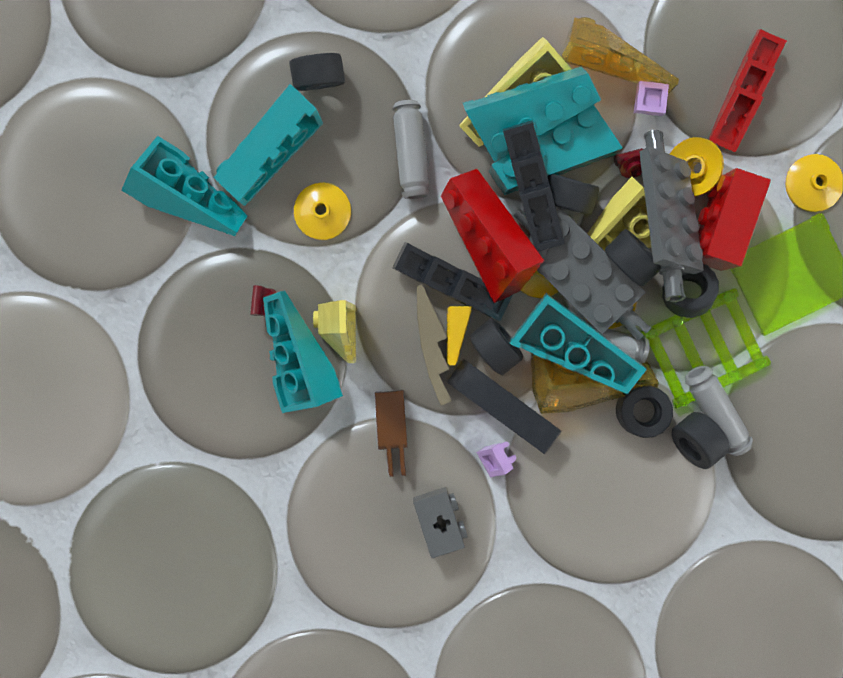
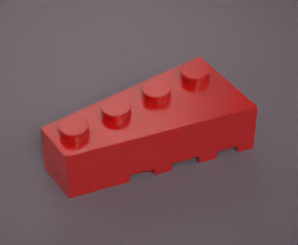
(490, 235)

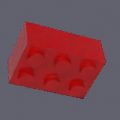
(731, 218)

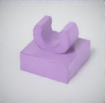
(651, 98)
(496, 460)

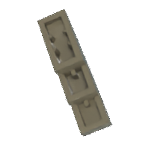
(431, 333)

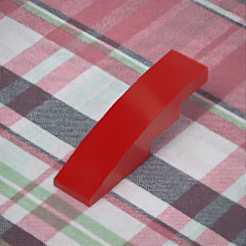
(747, 90)

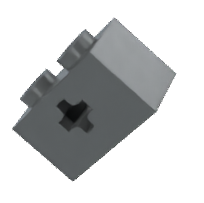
(440, 539)

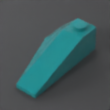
(170, 184)
(302, 368)

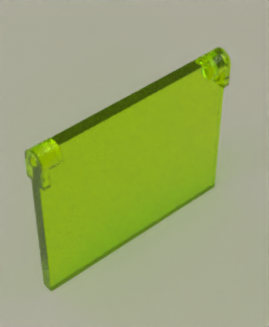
(791, 274)

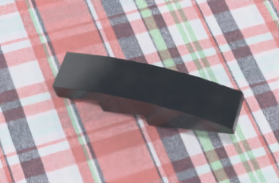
(533, 185)
(448, 280)
(504, 406)

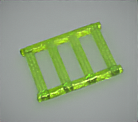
(733, 373)

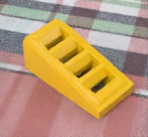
(456, 327)

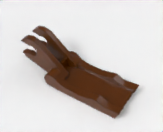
(391, 425)

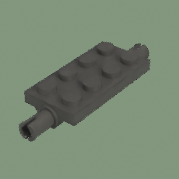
(670, 215)
(590, 278)

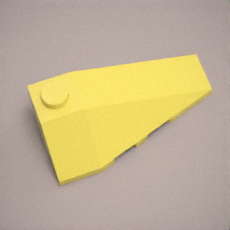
(533, 66)
(624, 211)
(338, 327)

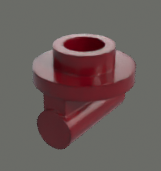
(629, 163)
(257, 302)

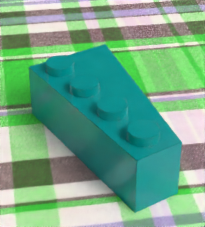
(544, 102)
(269, 145)
(565, 148)
(567, 340)

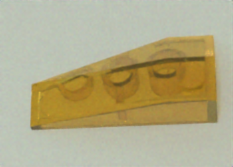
(603, 51)
(566, 390)

